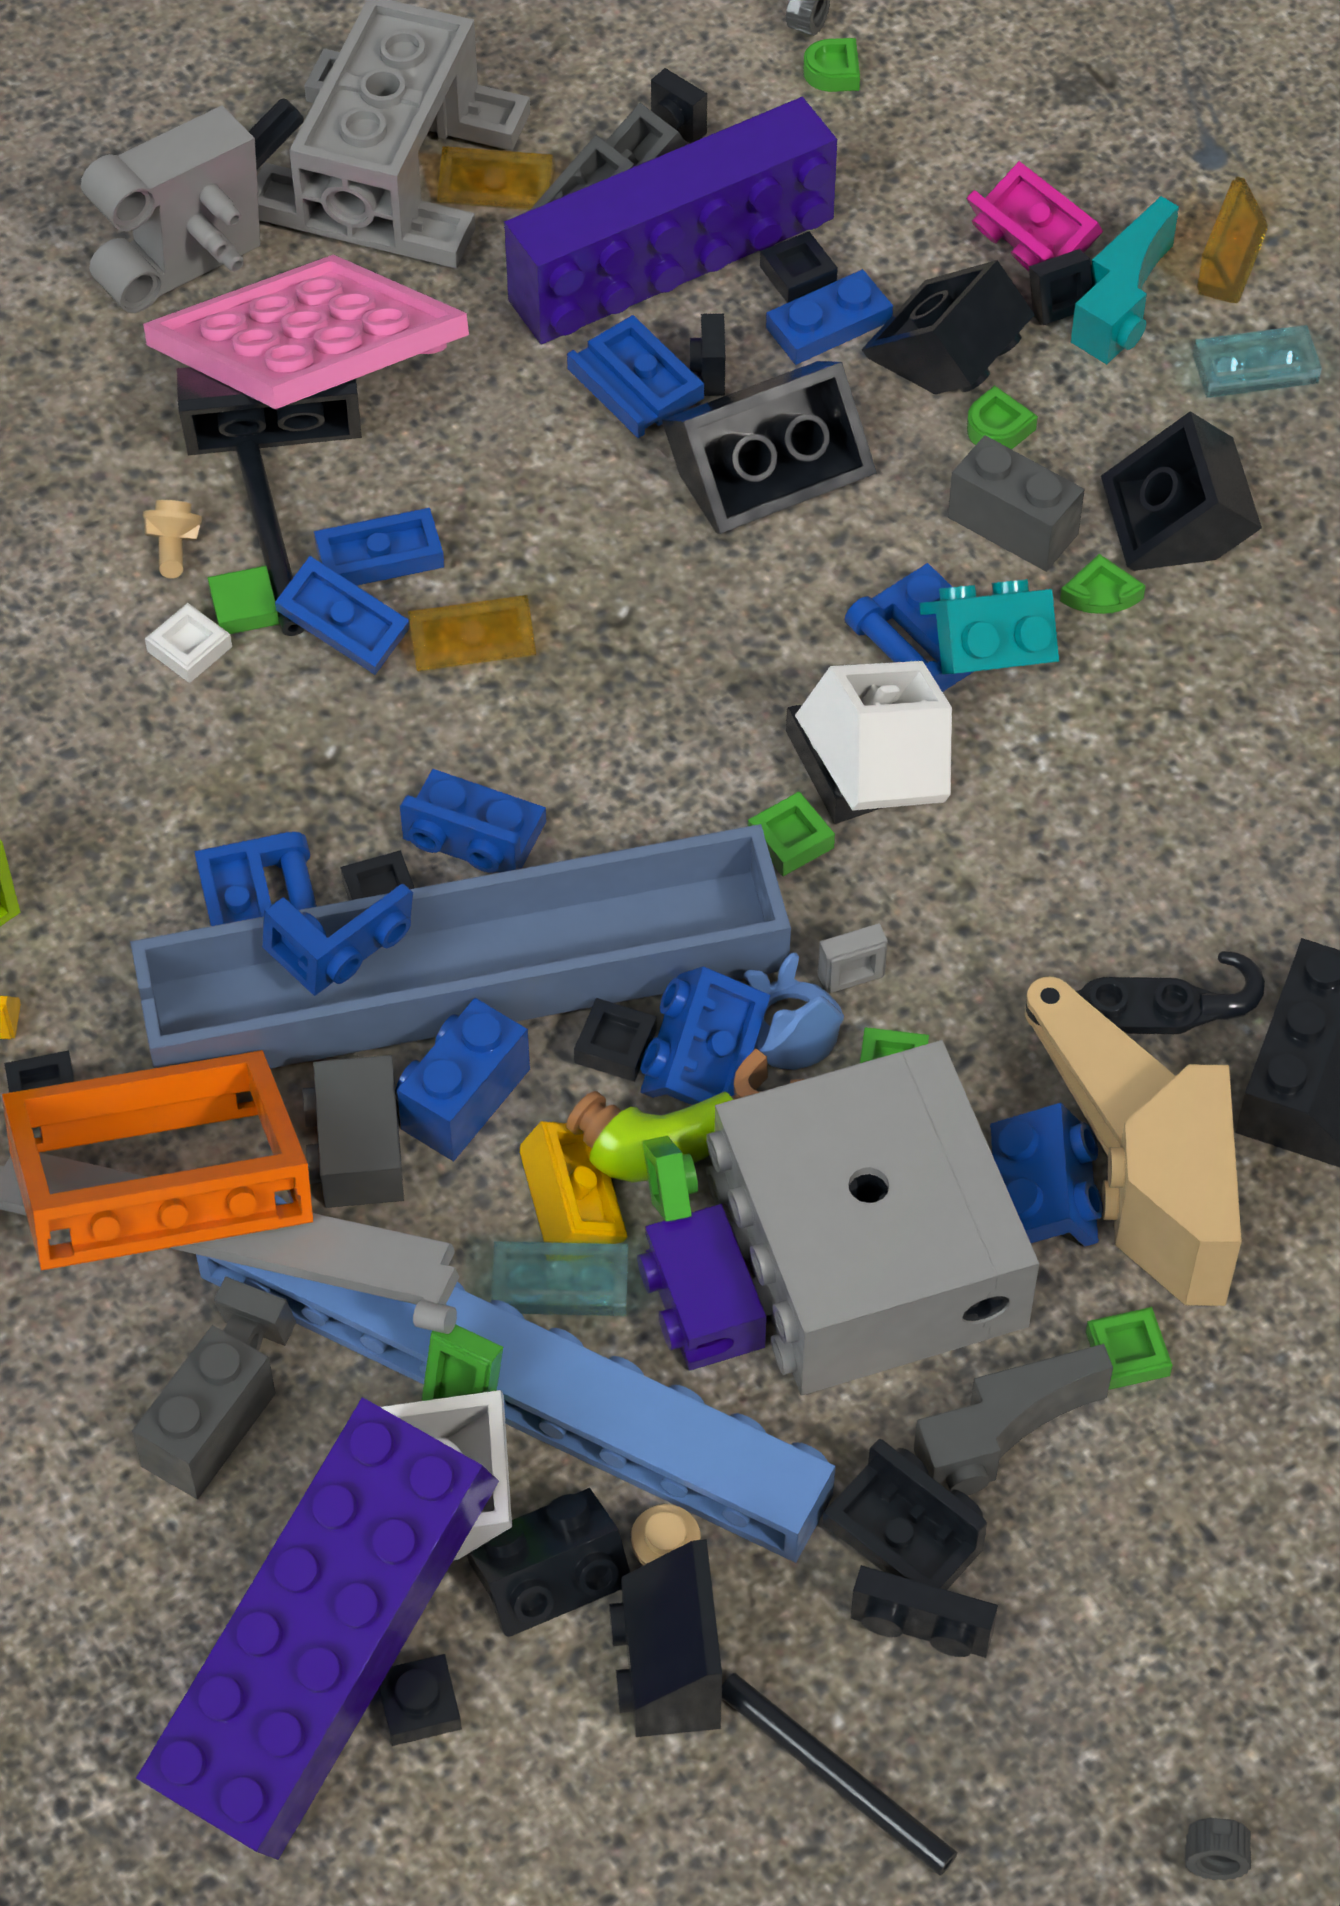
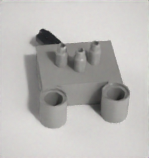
(185, 200)

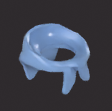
(800, 1035)

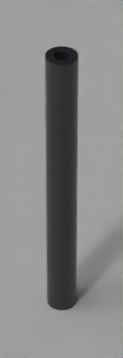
(266, 525)
(838, 1774)

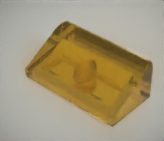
(494, 177)
(1232, 245)
(471, 633)

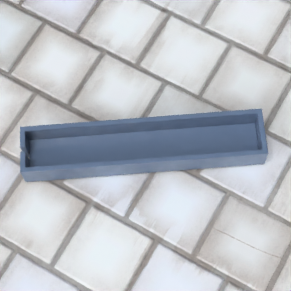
(513, 939)

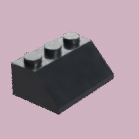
(221, 417)
(771, 445)
(1297, 1074)

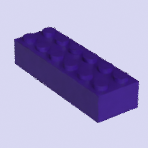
(670, 220)
(318, 1629)

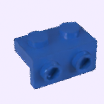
(1050, 1172)

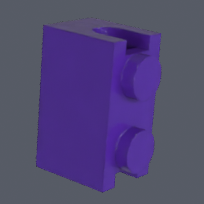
(703, 1287)

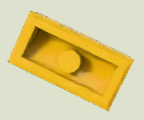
(568, 1192)

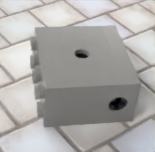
(871, 1217)

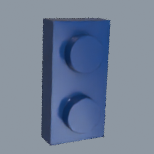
(829, 316)
(382, 547)
(342, 615)

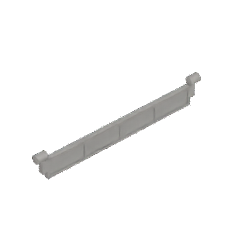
(319, 1251)

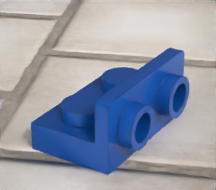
(471, 823)
(703, 1036)

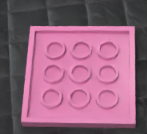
(306, 330)

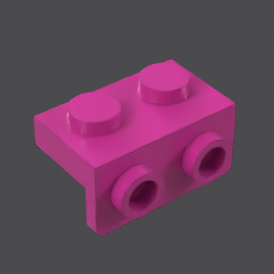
(1032, 218)

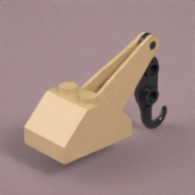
(1162, 1132)

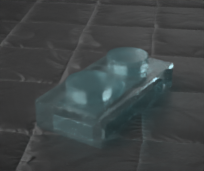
(1257, 361)
(561, 1277)

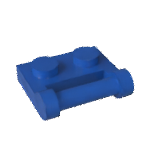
(902, 604)
(236, 881)

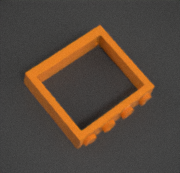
(166, 1207)

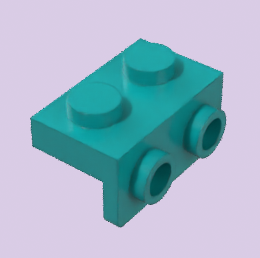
(995, 629)

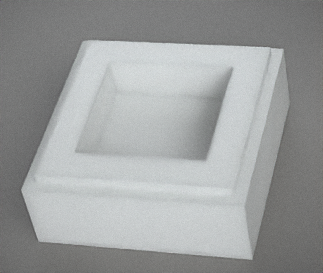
(188, 642)

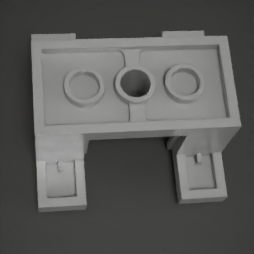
(369, 115)

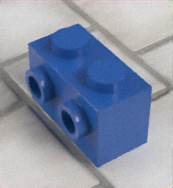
(462, 1078)

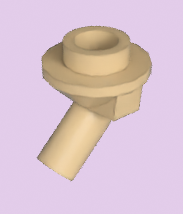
(171, 524)

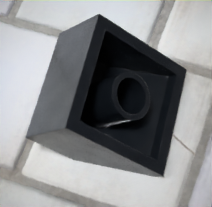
(952, 329)
(1181, 497)
(670, 1644)

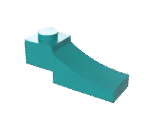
(1114, 307)

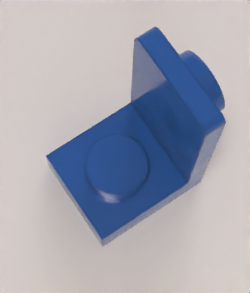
(319, 960)

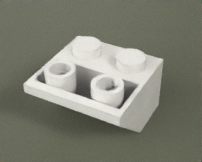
(882, 733)

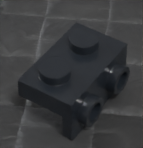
(907, 1519)
(551, 1562)

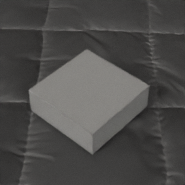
(852, 958)

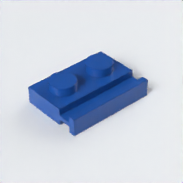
(635, 376)

